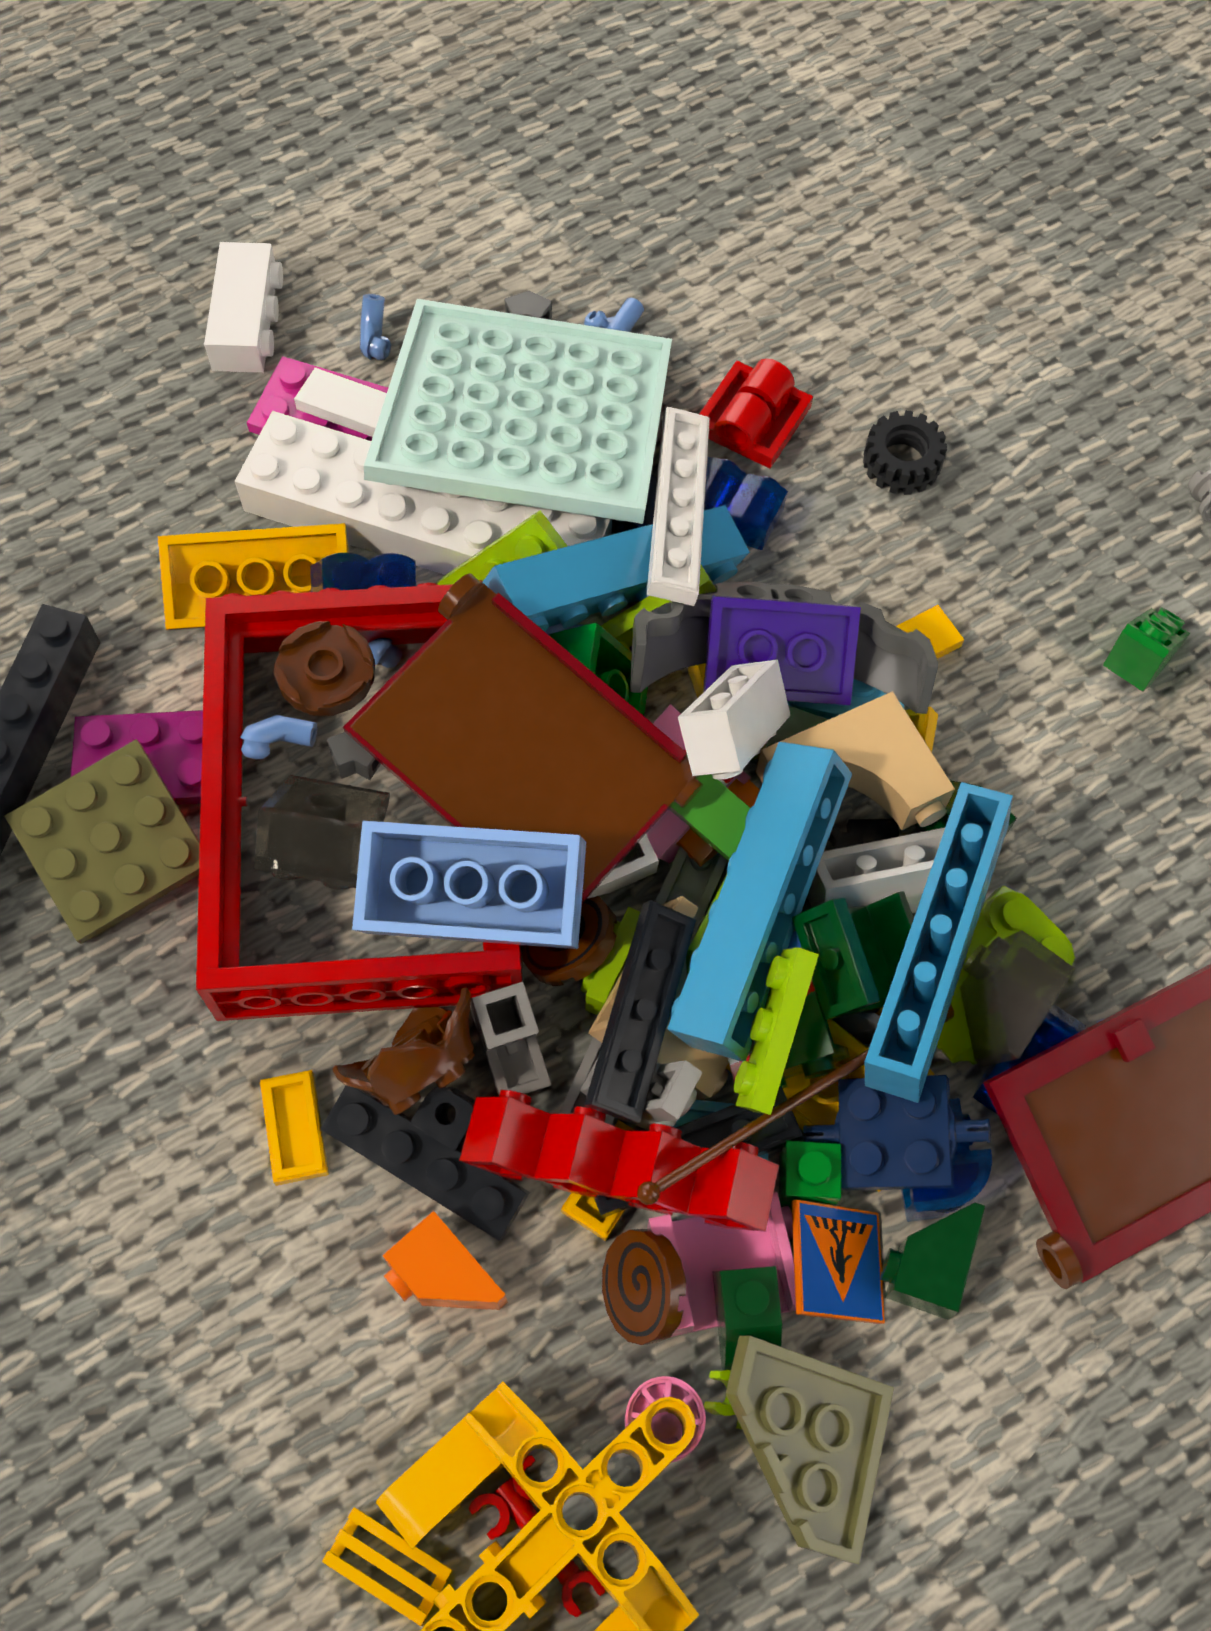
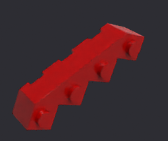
(596, 1158)

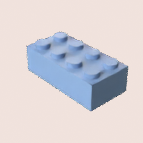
(470, 884)

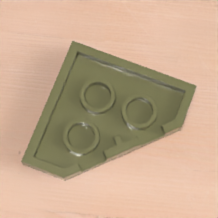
(815, 1440)

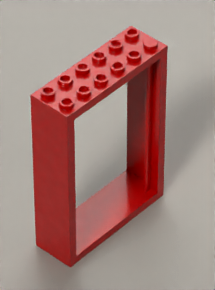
(236, 992)

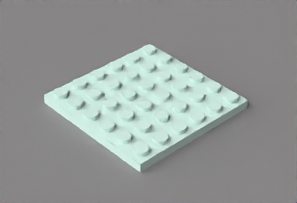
(522, 411)

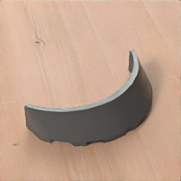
(886, 656)

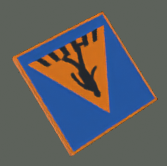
(837, 1262)

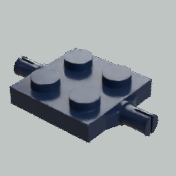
(896, 1140)

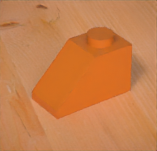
(440, 1270)

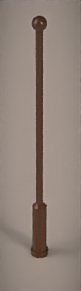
(650, 1192)

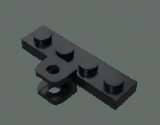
(428, 1154)

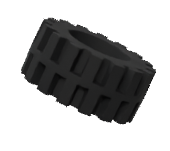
(910, 432)

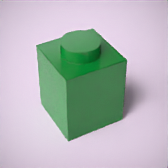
(810, 1173)

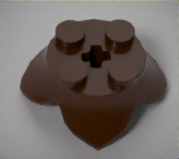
(425, 1050)

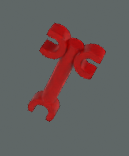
(515, 1503)

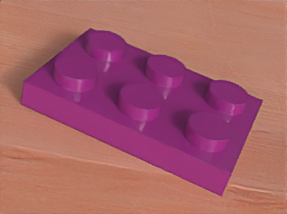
(168, 738)

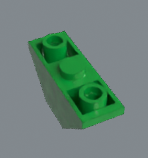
(1146, 647)

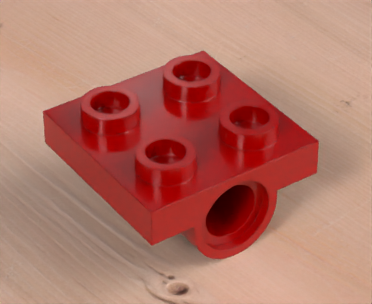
(756, 410)

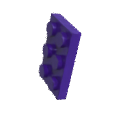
(809, 640)

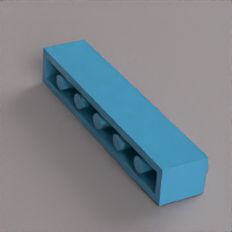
(605, 572)
(758, 899)
(937, 943)

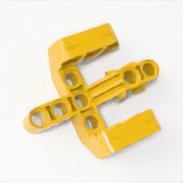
(502, 1434)

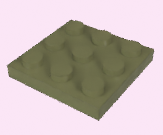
(107, 841)

